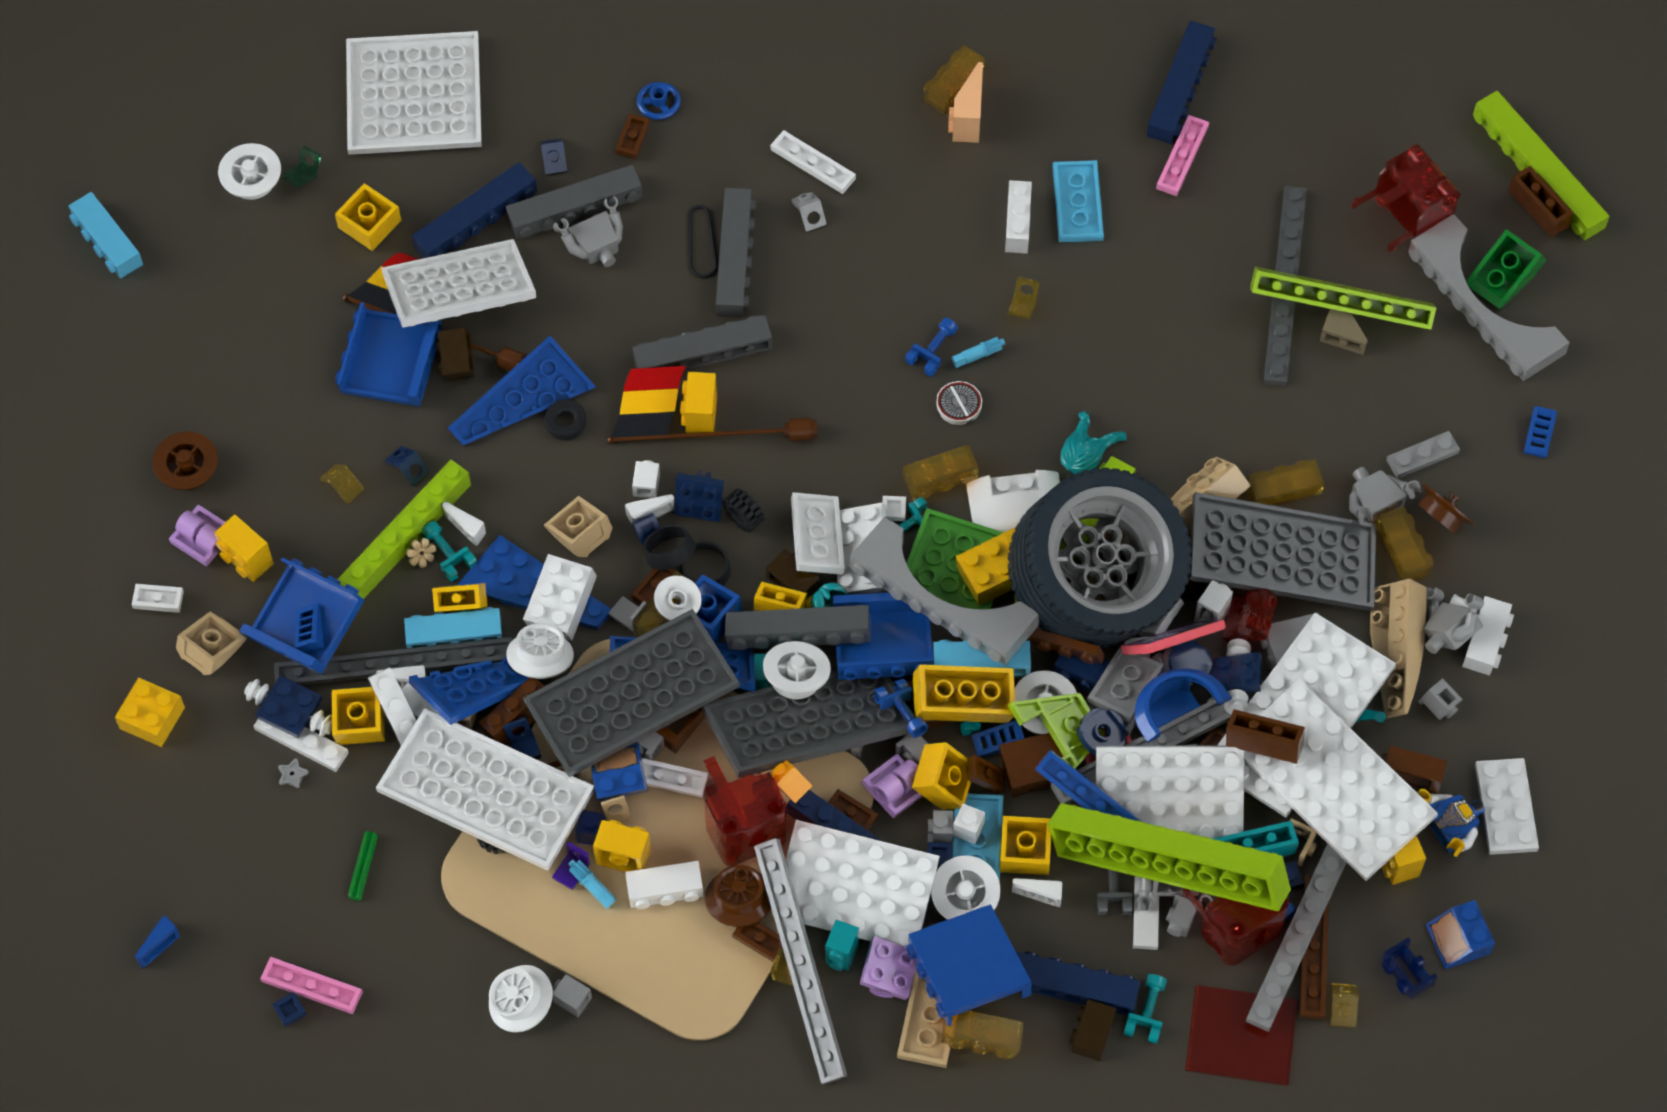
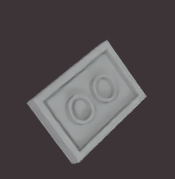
(1123, 682)

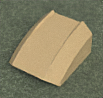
(580, 527)
(209, 643)

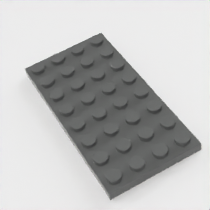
(1283, 551)
(631, 692)
(767, 728)

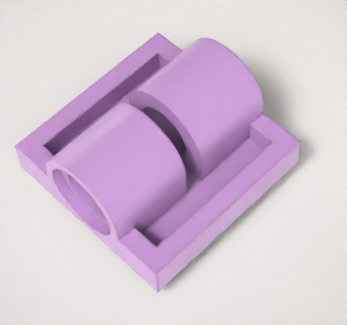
(196, 534)
(893, 784)
(888, 969)

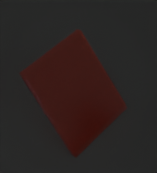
(1230, 1046)

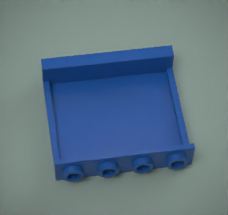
(387, 359)
(299, 589)
(897, 642)
(967, 962)

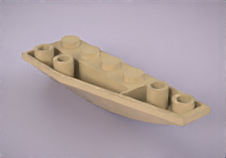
(1216, 479)
(1399, 635)

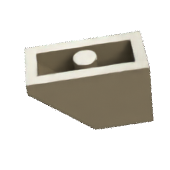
(1343, 332)

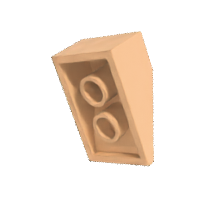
(966, 113)

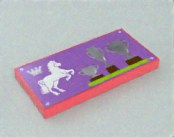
(1173, 637)

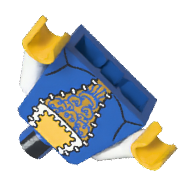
(1456, 820)

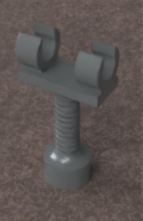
(1114, 896)

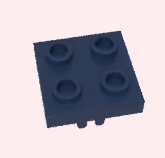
(699, 496)

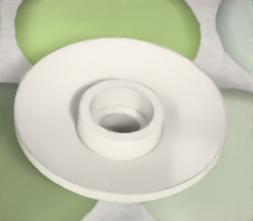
(681, 589)

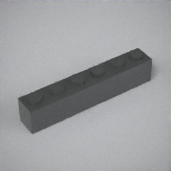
(573, 201)
(734, 252)
(707, 345)
(806, 625)

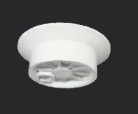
(249, 171)
(540, 652)
(796, 669)
(1041, 685)
(964, 886)
(520, 998)

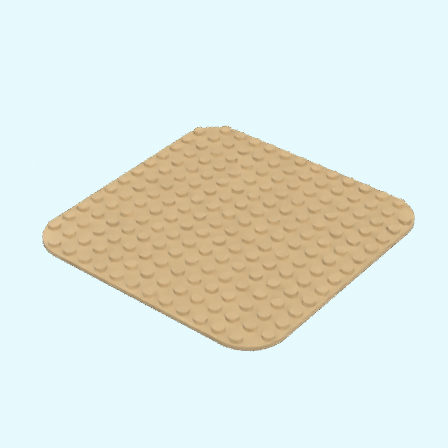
(657, 960)

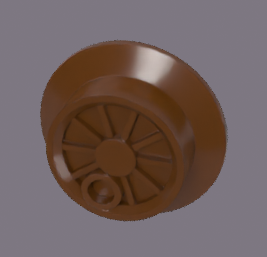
(185, 460)
(1444, 509)
(737, 896)

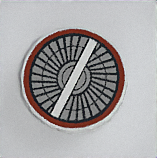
(959, 402)

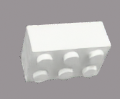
(560, 595)

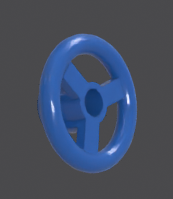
(658, 95)

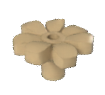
(421, 552)

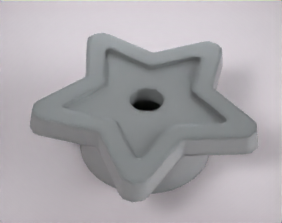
(293, 780)

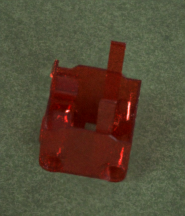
(1413, 193)
(742, 813)
(1238, 928)

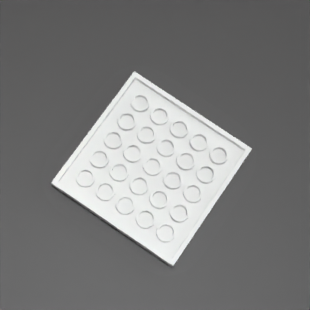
(413, 92)

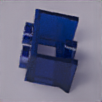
(1415, 964)

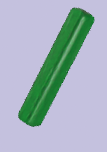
(362, 866)

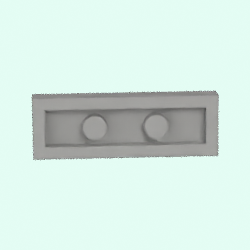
(1423, 454)

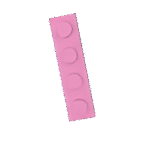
(1182, 155)
(311, 985)

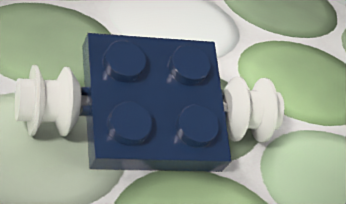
(1238, 673)
(289, 707)

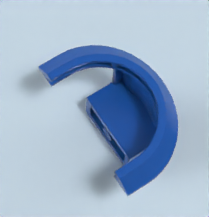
(1170, 698)

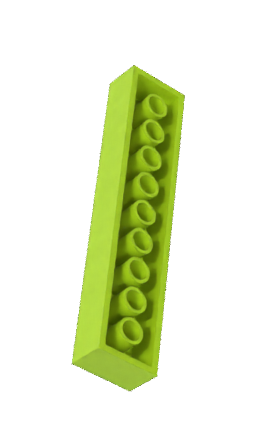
(1170, 856)

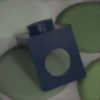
(553, 156)
(403, 459)
(525, 741)

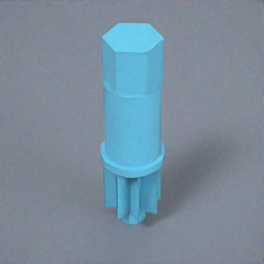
(977, 352)
(591, 883)

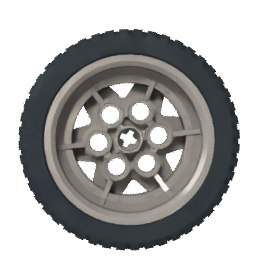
(1120, 504)

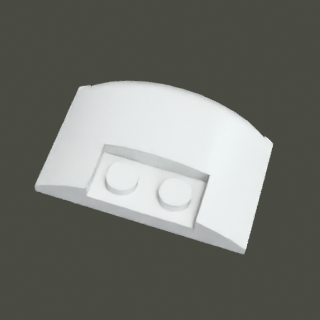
(1005, 499)

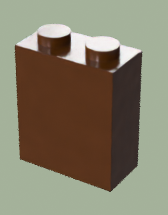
(1020, 760)

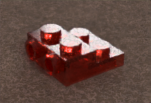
(1250, 616)

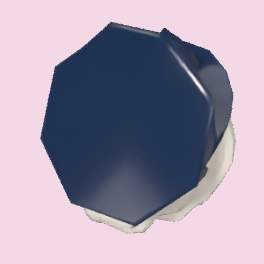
(1185, 655)

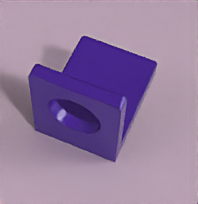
(563, 874)

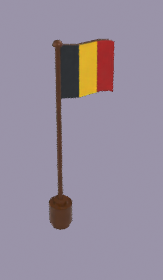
(377, 297)
(651, 402)

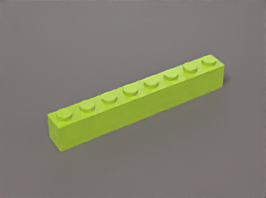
(1528, 150)
(1343, 298)
(396, 538)

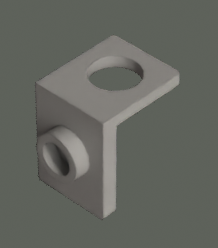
(806, 204)
(626, 612)

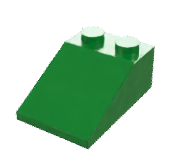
(1505, 270)

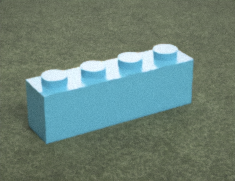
(105, 235)
(453, 627)
(962, 654)

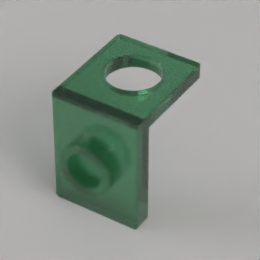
(303, 172)

